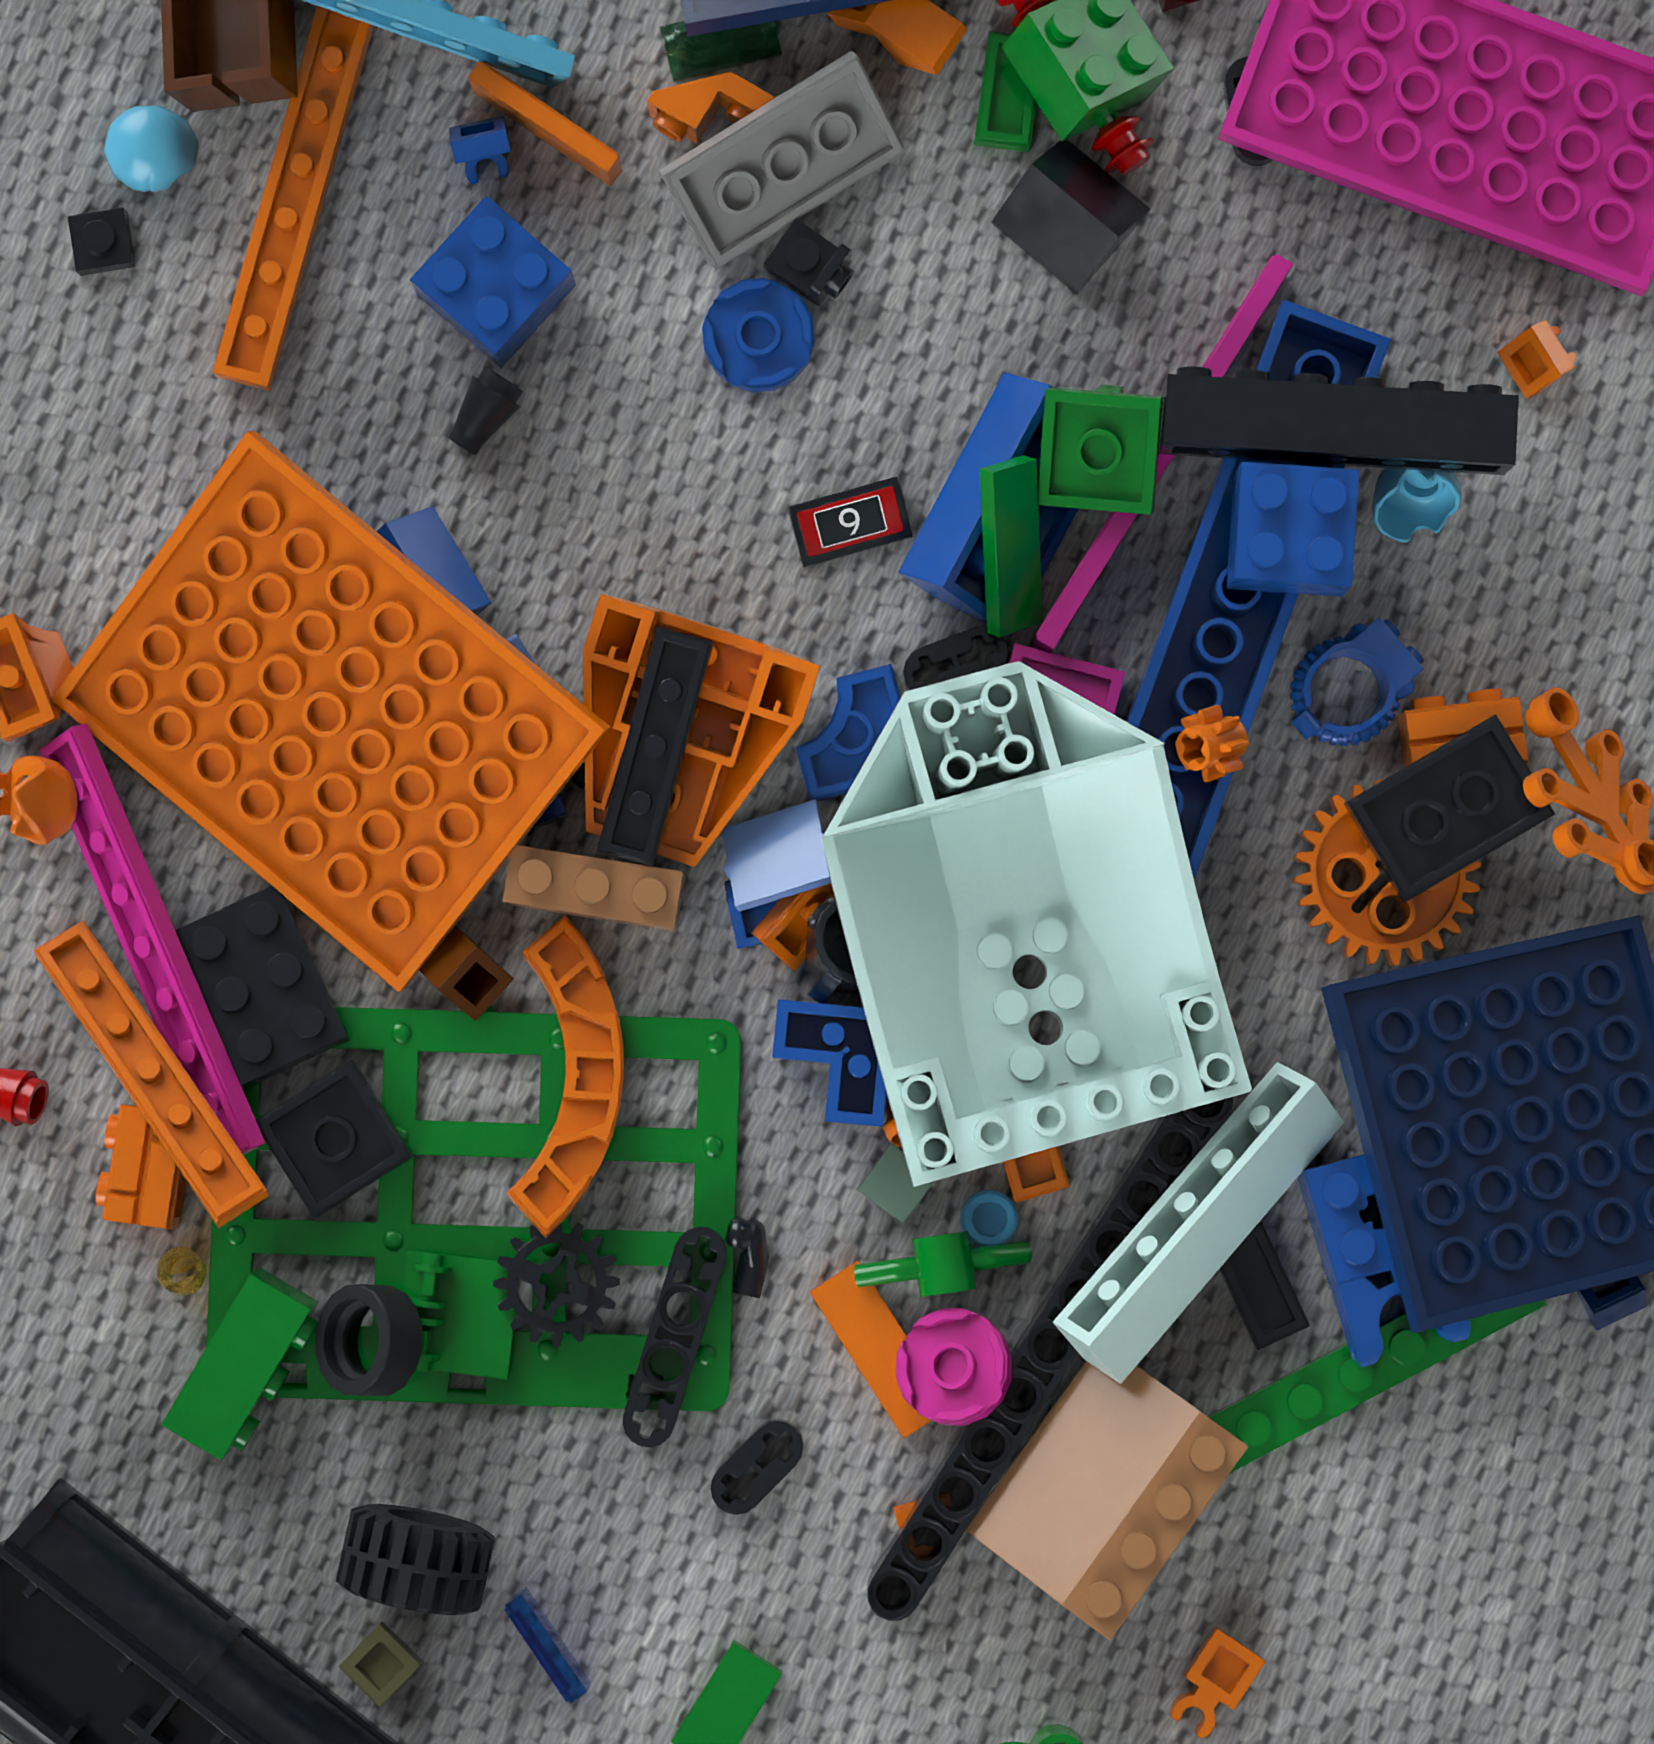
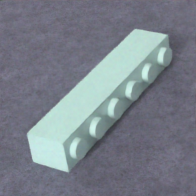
(1198, 1222)

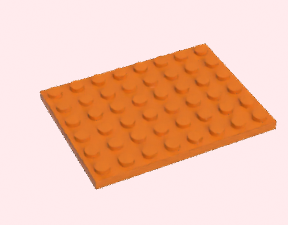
(328, 711)

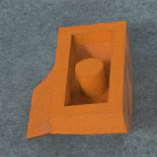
(30, 674)

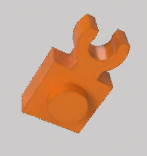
(1220, 1673)

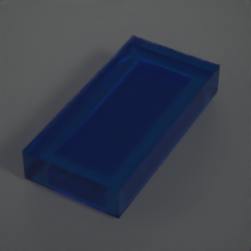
(547, 1645)

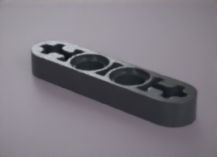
(668, 1334)

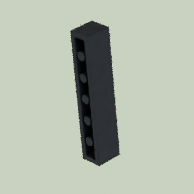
(1339, 422)

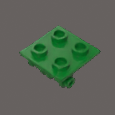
(460, 1313)

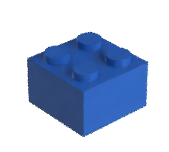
(493, 281)
(1292, 529)

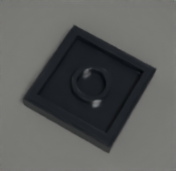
(333, 1139)

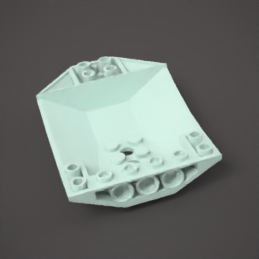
(1006, 830)

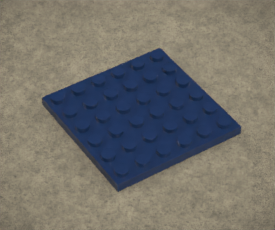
(1507, 1117)

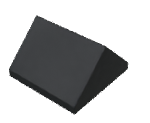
(1069, 214)

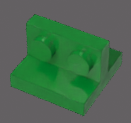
(1100, 449)

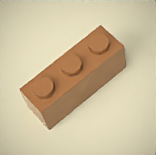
(594, 888)

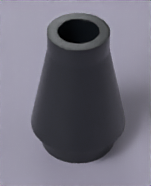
(484, 410)

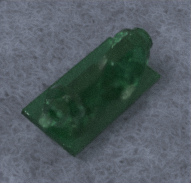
(717, 50)

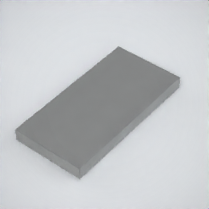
(783, 160)

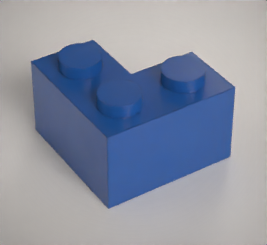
(838, 1038)

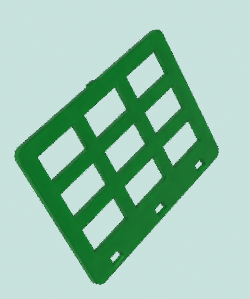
(539, 1374)

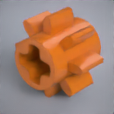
(1212, 743)

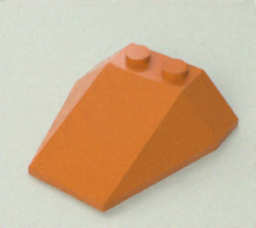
(743, 718)

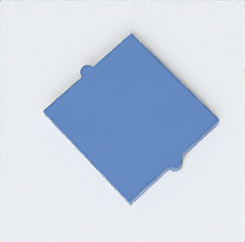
(776, 855)

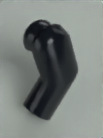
(754, 1256)

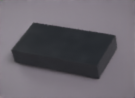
(1262, 1290)

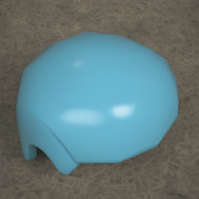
(150, 148)
(1414, 501)

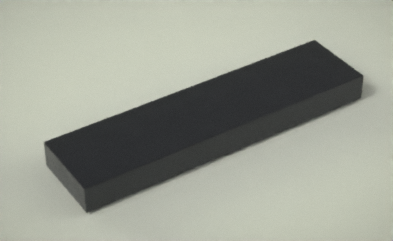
(655, 746)

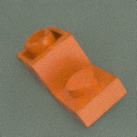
(910, 30)
(692, 105)

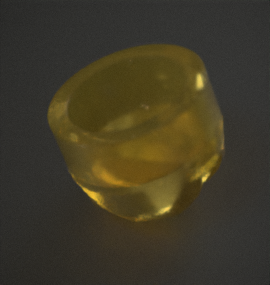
(179, 1261)

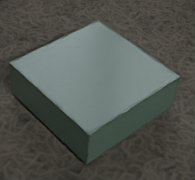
(891, 1186)

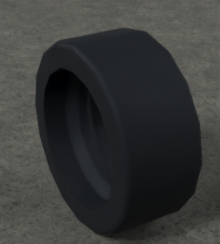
(398, 1340)

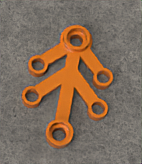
(1597, 798)

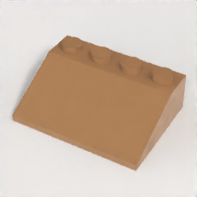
(1105, 1492)

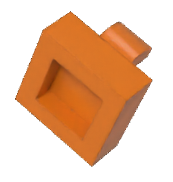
(1537, 358)

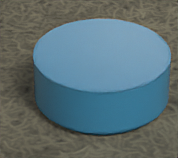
(989, 1218)

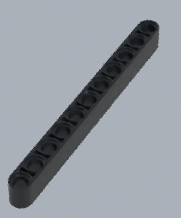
(1043, 1374)

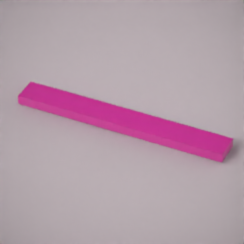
(1120, 522)
(150, 935)

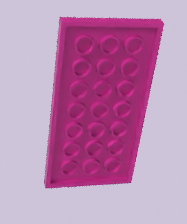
(1464, 121)

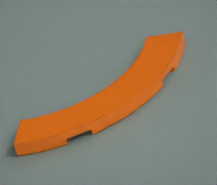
(591, 1077)

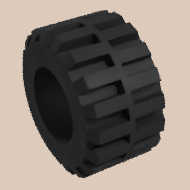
(415, 1559)

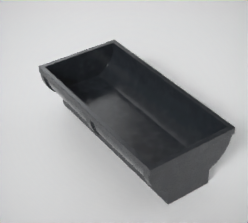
(131, 1651)

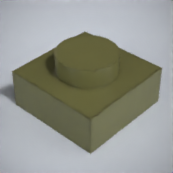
(380, 1664)

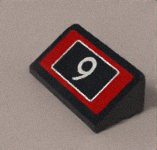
(850, 522)

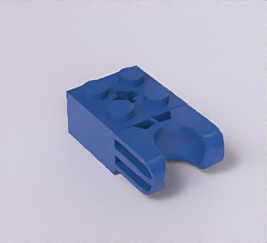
(1356, 1254)

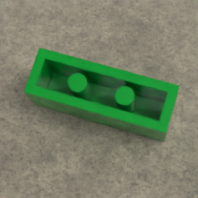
(242, 1365)

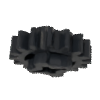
(582, 1292)

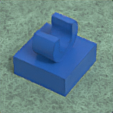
(481, 141)

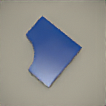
(842, 747)

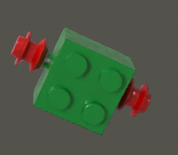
(1088, 67)

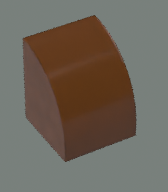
(465, 974)

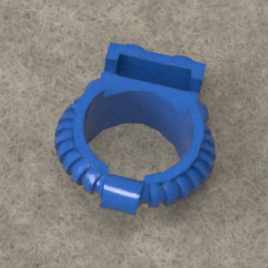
(1381, 652)

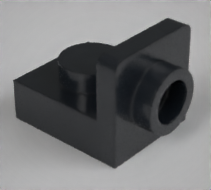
(810, 263)

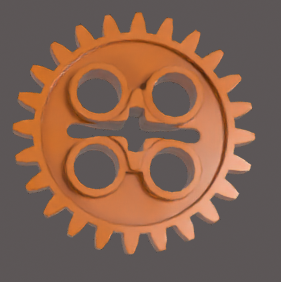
(1422, 915)

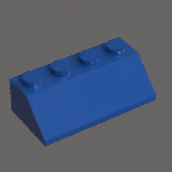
(949, 547)

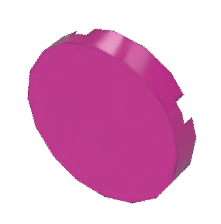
(954, 1367)

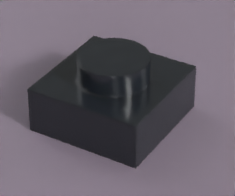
(101, 241)

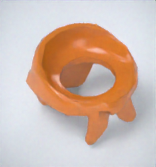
(42, 803)

